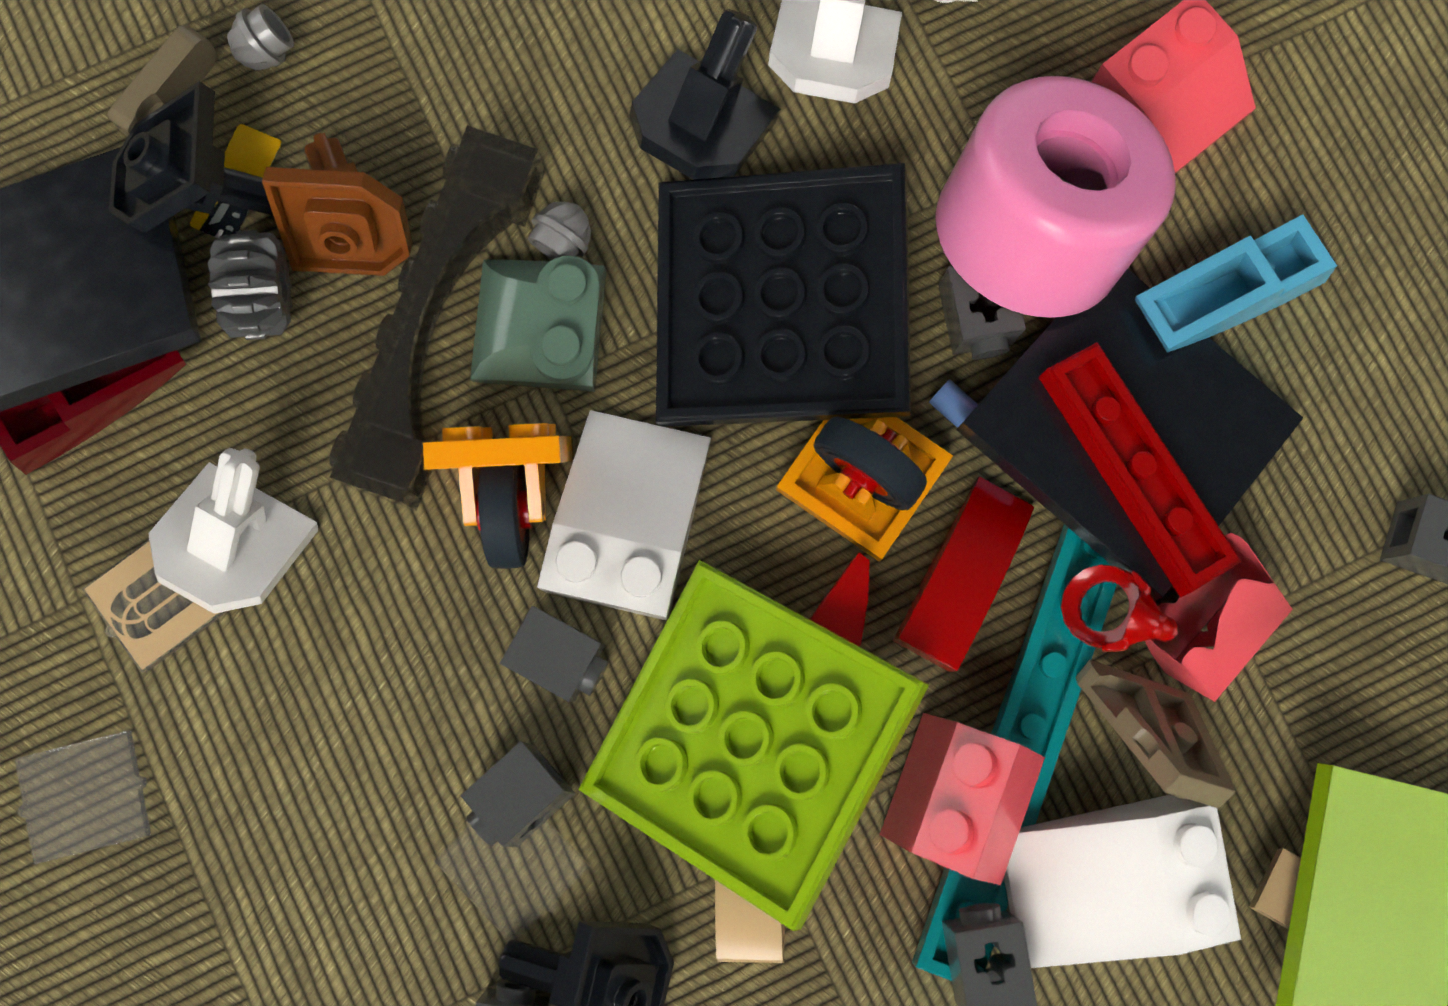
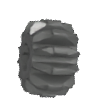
(250, 285)

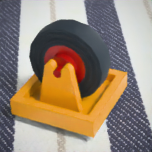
(864, 478)
(496, 487)

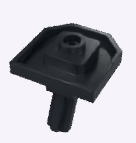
(698, 110)
(174, 166)
(605, 968)

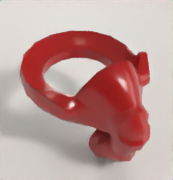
(1142, 622)

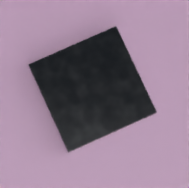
(83, 285)
(783, 297)
(1198, 399)

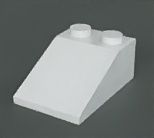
(625, 515)
(1123, 884)

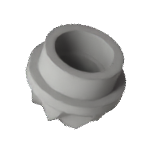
(259, 38)
(560, 230)

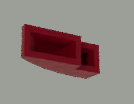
(60, 421)

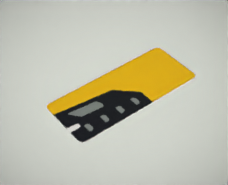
(246, 152)

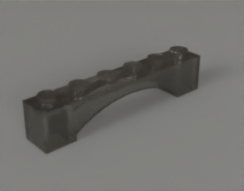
(484, 192)

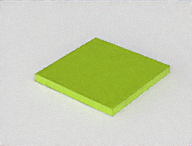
(752, 742)
(1369, 896)

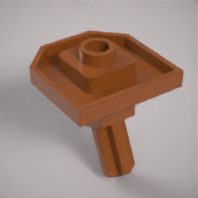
(337, 216)

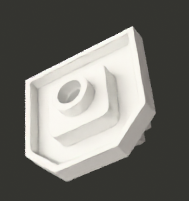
(835, 48)
(226, 538)

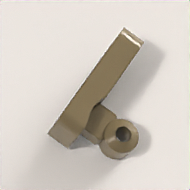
(173, 69)

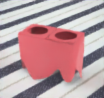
(1236, 631)

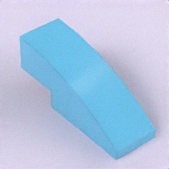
(1237, 284)

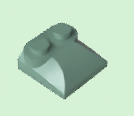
(539, 323)

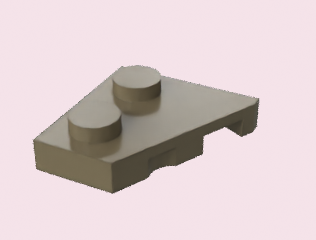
(1161, 731)

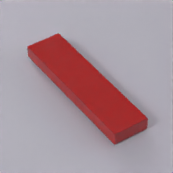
(1139, 470)

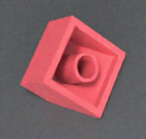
(1184, 78)
(962, 798)

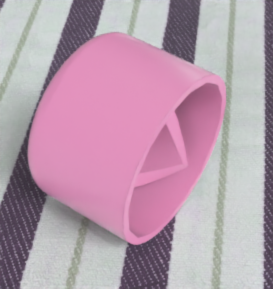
(1028, 233)

